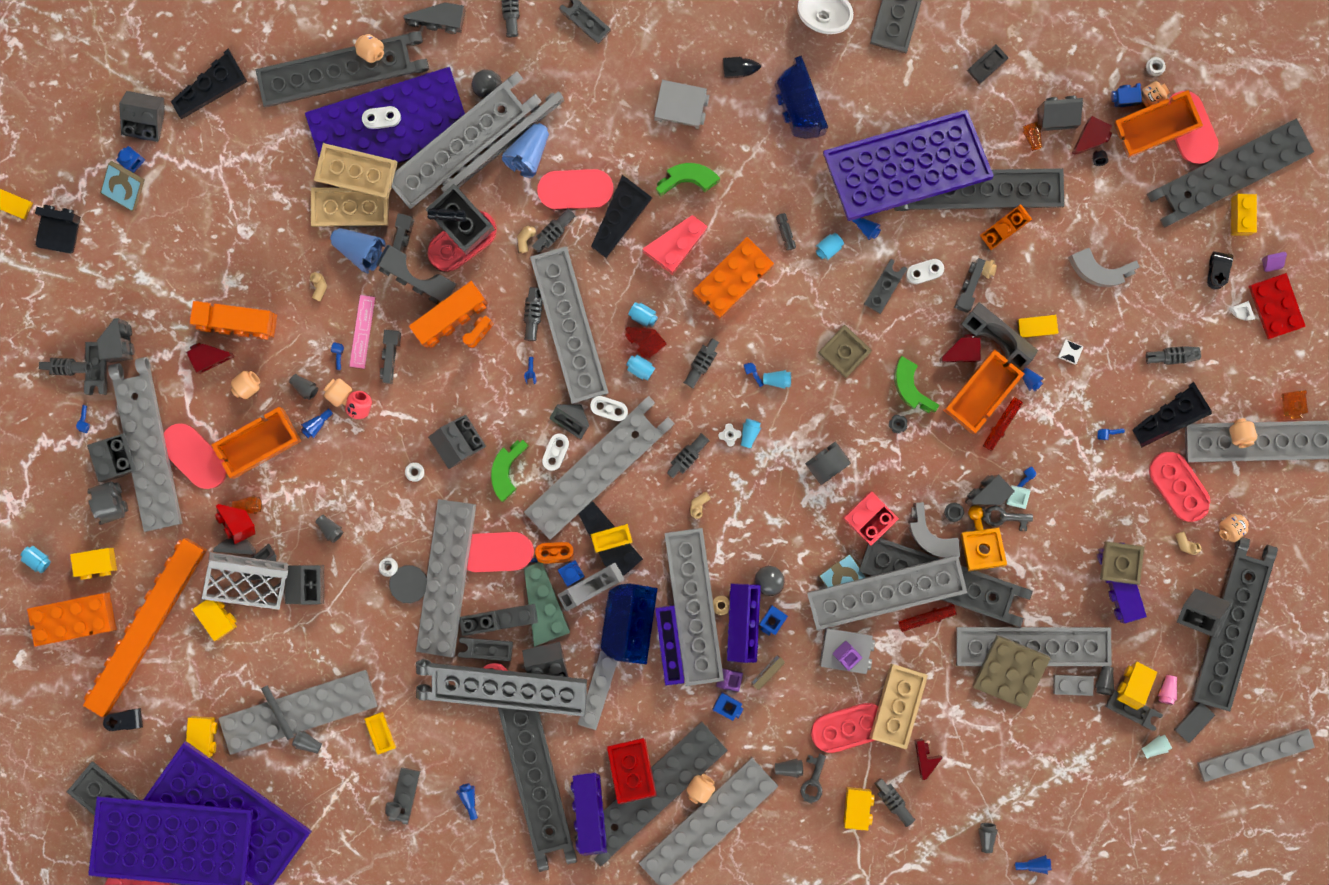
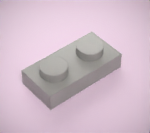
(1073, 685)

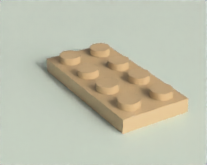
(355, 171)
(347, 208)
(898, 706)

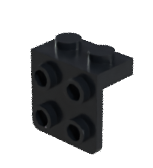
(57, 229)

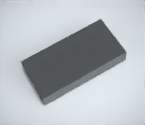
(1194, 722)

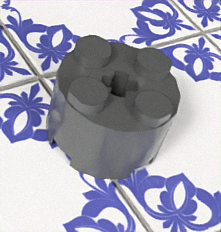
(828, 463)
(107, 502)

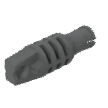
(511, 14)
(553, 231)
(532, 313)
(1174, 355)
(701, 363)
(65, 366)
(687, 456)
(894, 802)

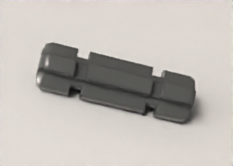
(785, 232)

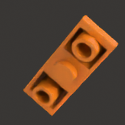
(1006, 227)

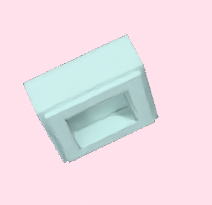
(1019, 497)

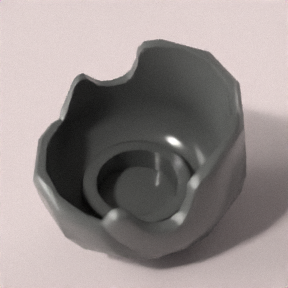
(485, 82)
(770, 579)

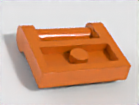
(481, 328)

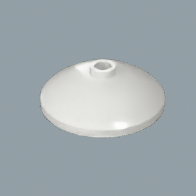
(826, 15)

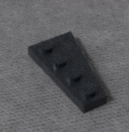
(214, 83)
(621, 214)
(1179, 413)
(624, 556)

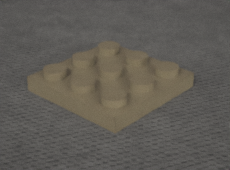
(1011, 671)

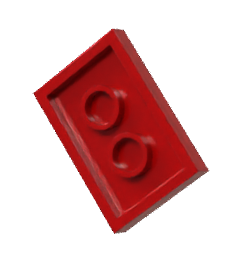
(1277, 306)
(631, 771)

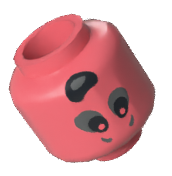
(358, 405)

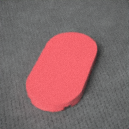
(1201, 144)
(575, 189)
(447, 255)
(194, 456)
(1179, 486)
(499, 552)
(844, 728)

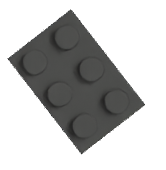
(467, 233)

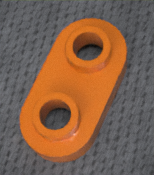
(554, 552)

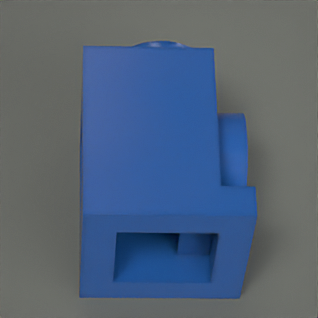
(1127, 96)
(130, 159)
(571, 573)
(779, 617)
(720, 703)

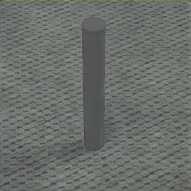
(277, 712)

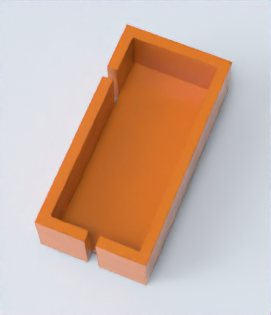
(1158, 124)
(733, 278)
(448, 315)
(233, 319)
(983, 392)
(256, 443)
(72, 619)

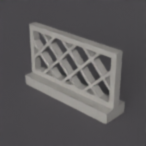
(245, 565)

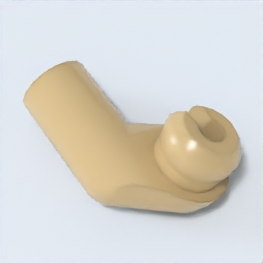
(523, 236)
(320, 285)
(697, 504)
(1187, 546)

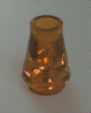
(1033, 135)
(251, 504)

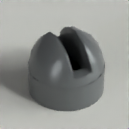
(392, 809)

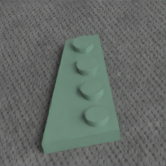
(550, 616)

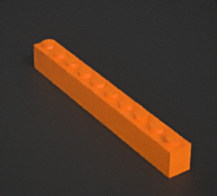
(144, 627)

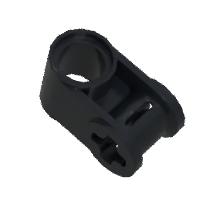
(1219, 266)
(126, 720)

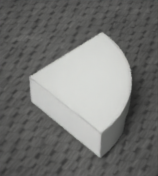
(1243, 311)

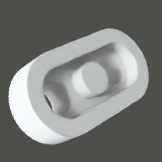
(381, 119)
(925, 271)
(609, 408)
(555, 452)

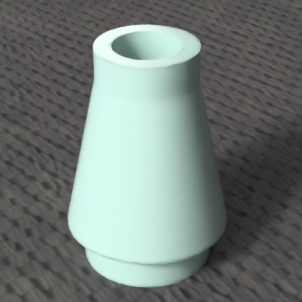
(1157, 746)

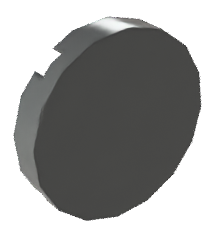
(408, 584)

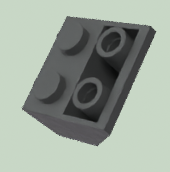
(1060, 114)
(141, 116)
(115, 342)
(457, 441)
(111, 458)
(992, 492)
(304, 584)
(1205, 613)
(545, 660)

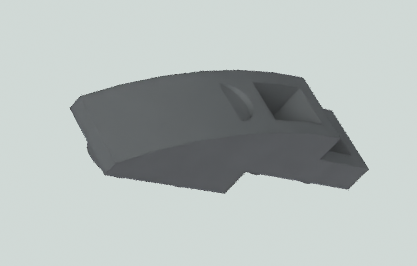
(498, 619)

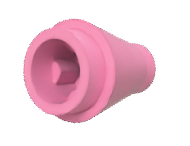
(1168, 691)

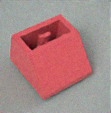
(870, 518)

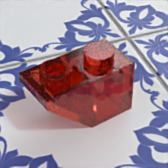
(647, 340)

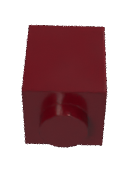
(1093, 135)
(964, 350)
(207, 357)

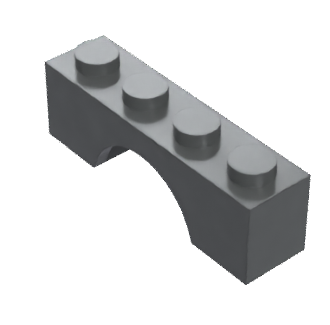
(394, 262)
(1016, 348)

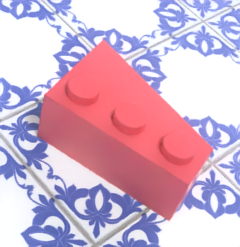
(676, 244)

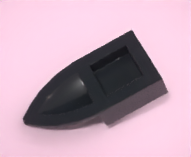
(739, 67)

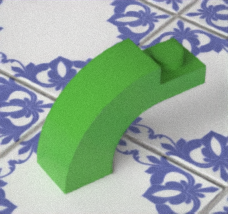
(688, 172)
(906, 388)
(500, 470)

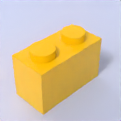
(1244, 214)
(93, 562)
(215, 618)
(1136, 685)
(201, 734)
(857, 808)

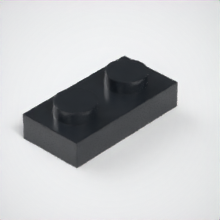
(987, 64)

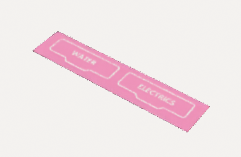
(362, 331)

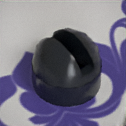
(1103, 158)

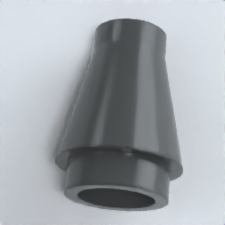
(304, 387)
(330, 529)
(1105, 681)
(305, 742)
(790, 768)
(987, 836)

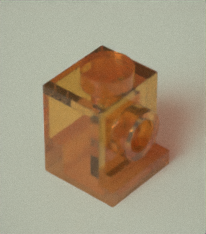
(1289, 400)

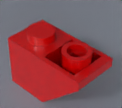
(236, 523)

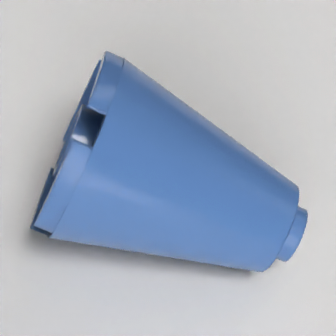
(527, 151)
(359, 248)

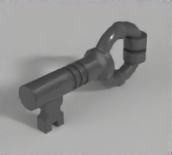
(1023, 518)
(814, 781)

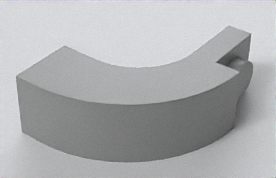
(1093, 273)
(926, 540)
(590, 587)

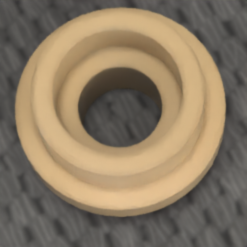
(989, 268)
(721, 599)

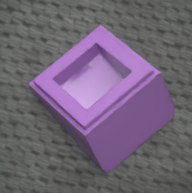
(1274, 261)
(847, 655)
(731, 681)

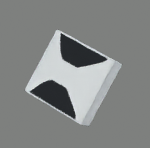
(1070, 352)

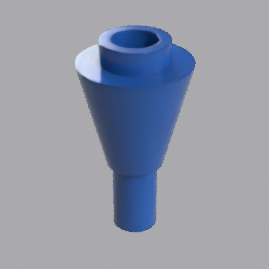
(869, 228)
(1032, 380)
(313, 426)
(467, 796)
(1039, 865)

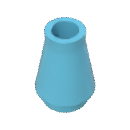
(778, 379)
(749, 433)

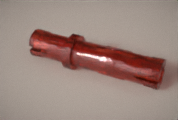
(998, 431)
(935, 615)

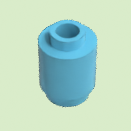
(829, 246)
(643, 315)
(640, 367)
(35, 559)

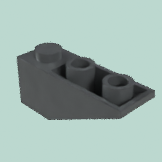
(441, 16)

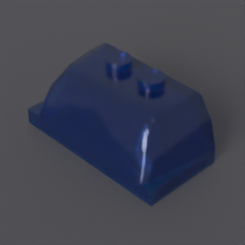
(800, 102)
(629, 622)

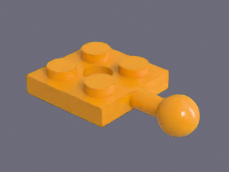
(988, 537)

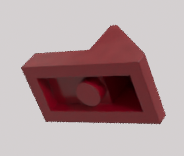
(925, 763)

